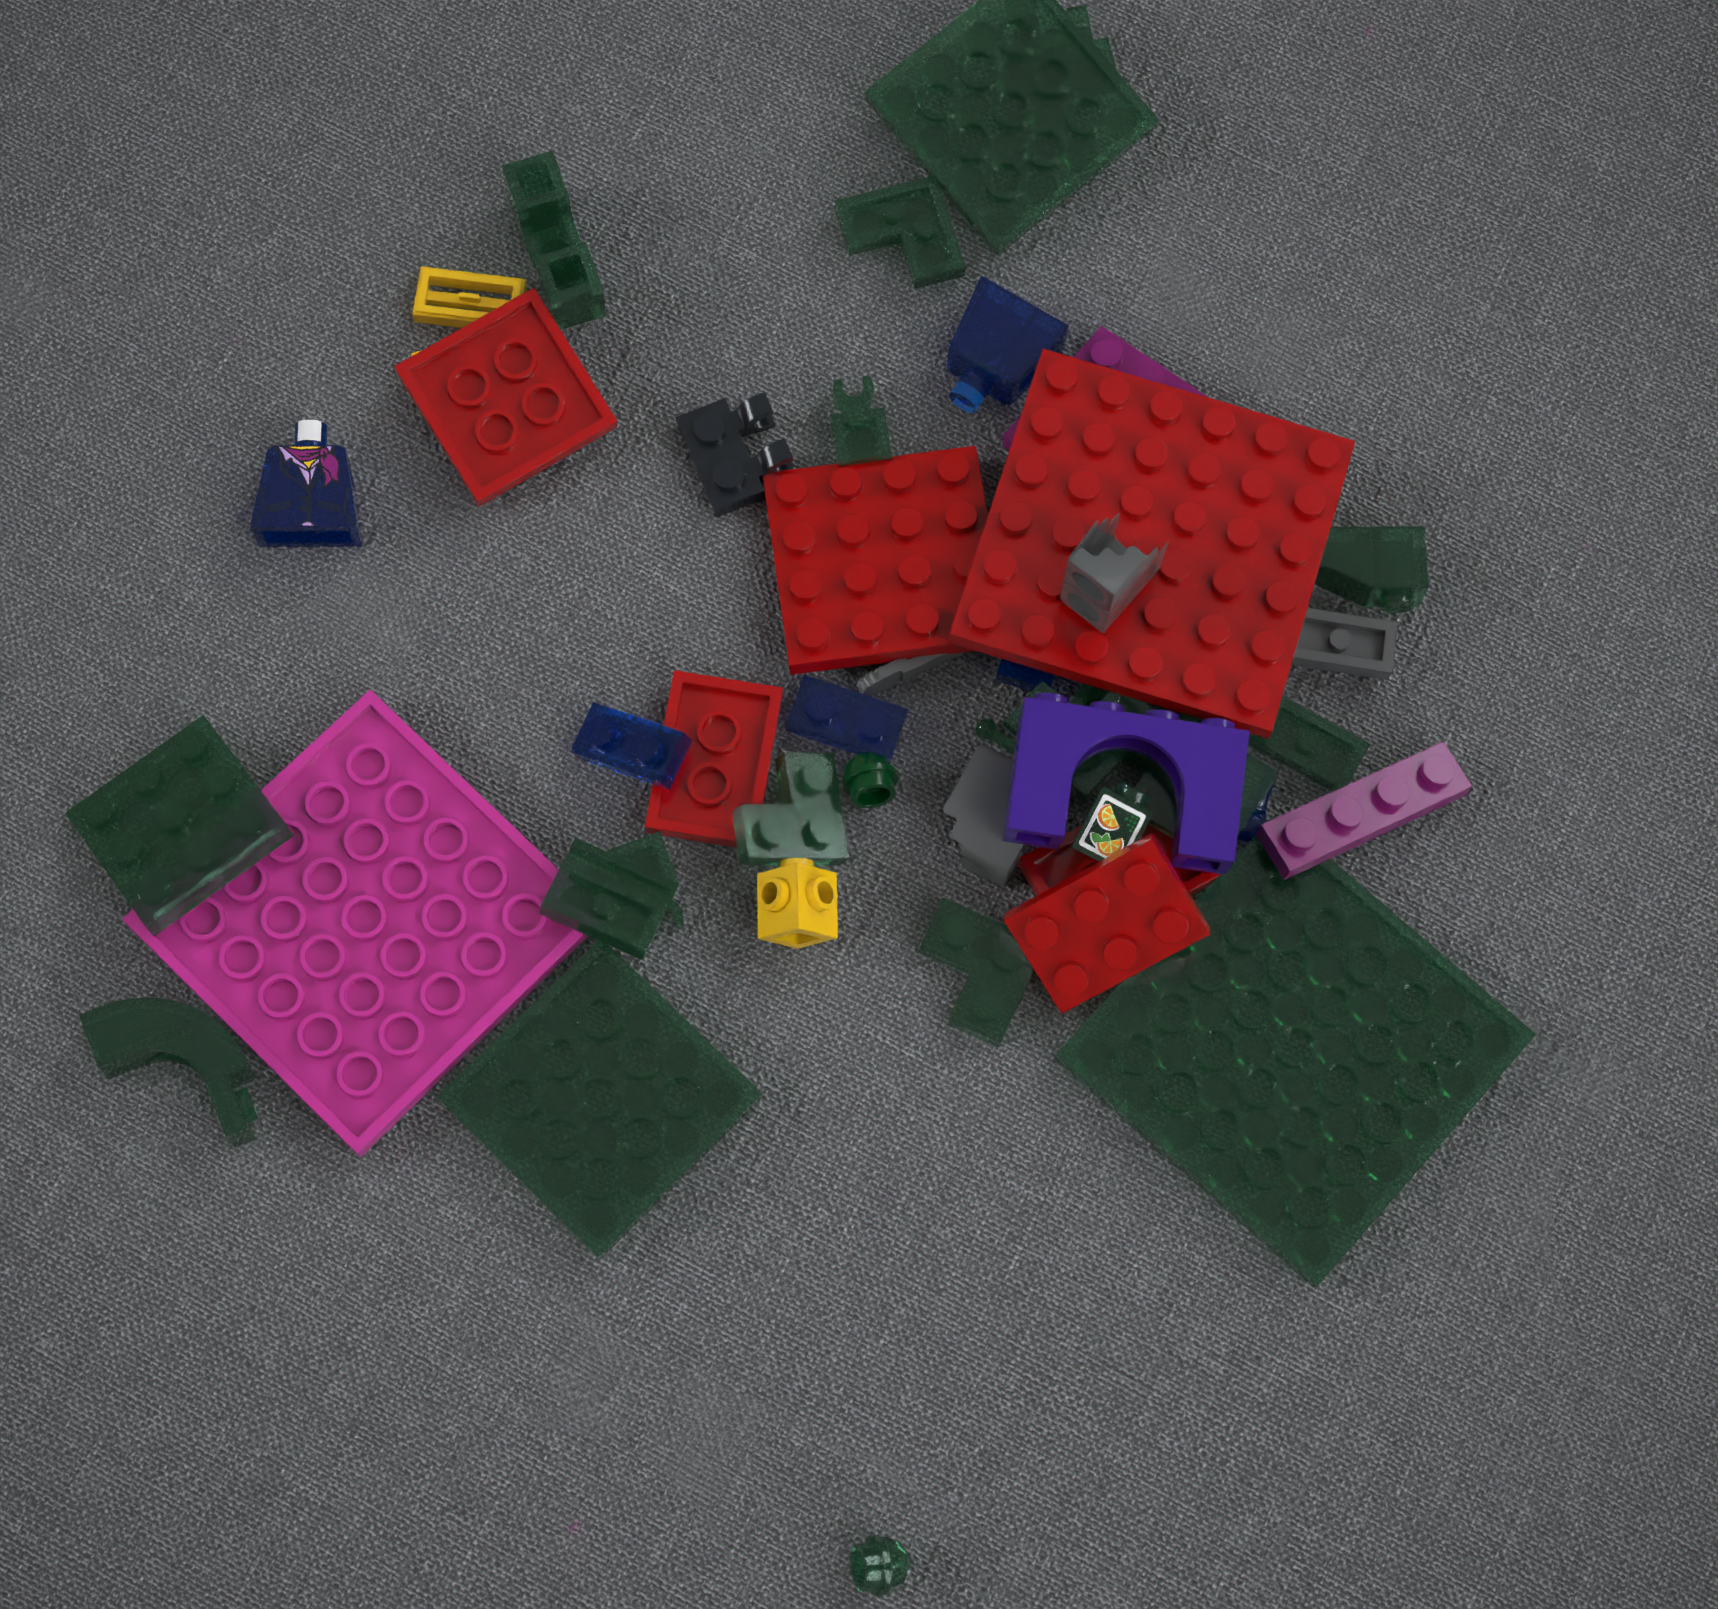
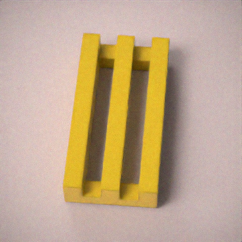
(461, 280)

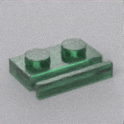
(608, 898)

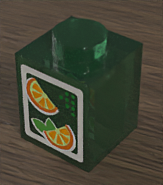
(1114, 821)

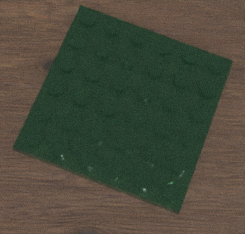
(1297, 1055)

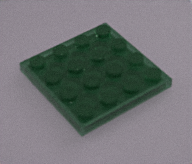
(1011, 113)
(599, 1098)

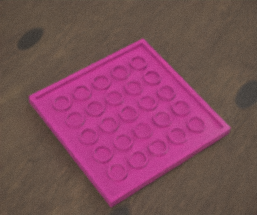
(376, 931)

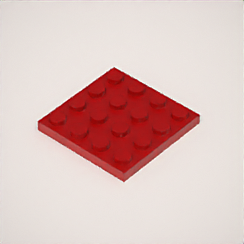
(874, 556)

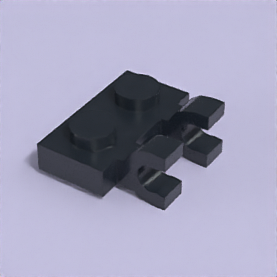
(720, 456)

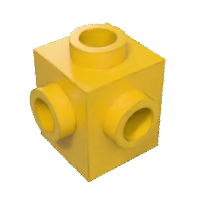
(797, 904)

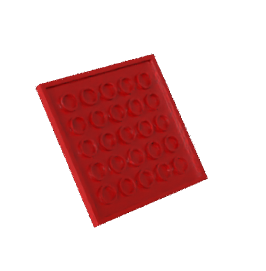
(1227, 488)

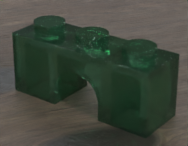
(552, 240)

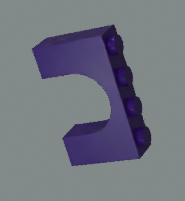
(1199, 758)

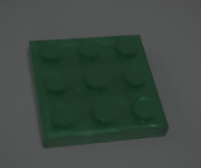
(179, 825)

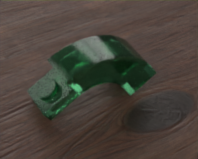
(164, 1030)

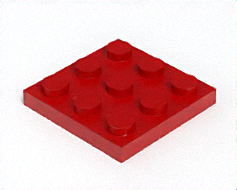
(506, 396)

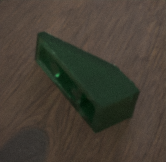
(1376, 566)

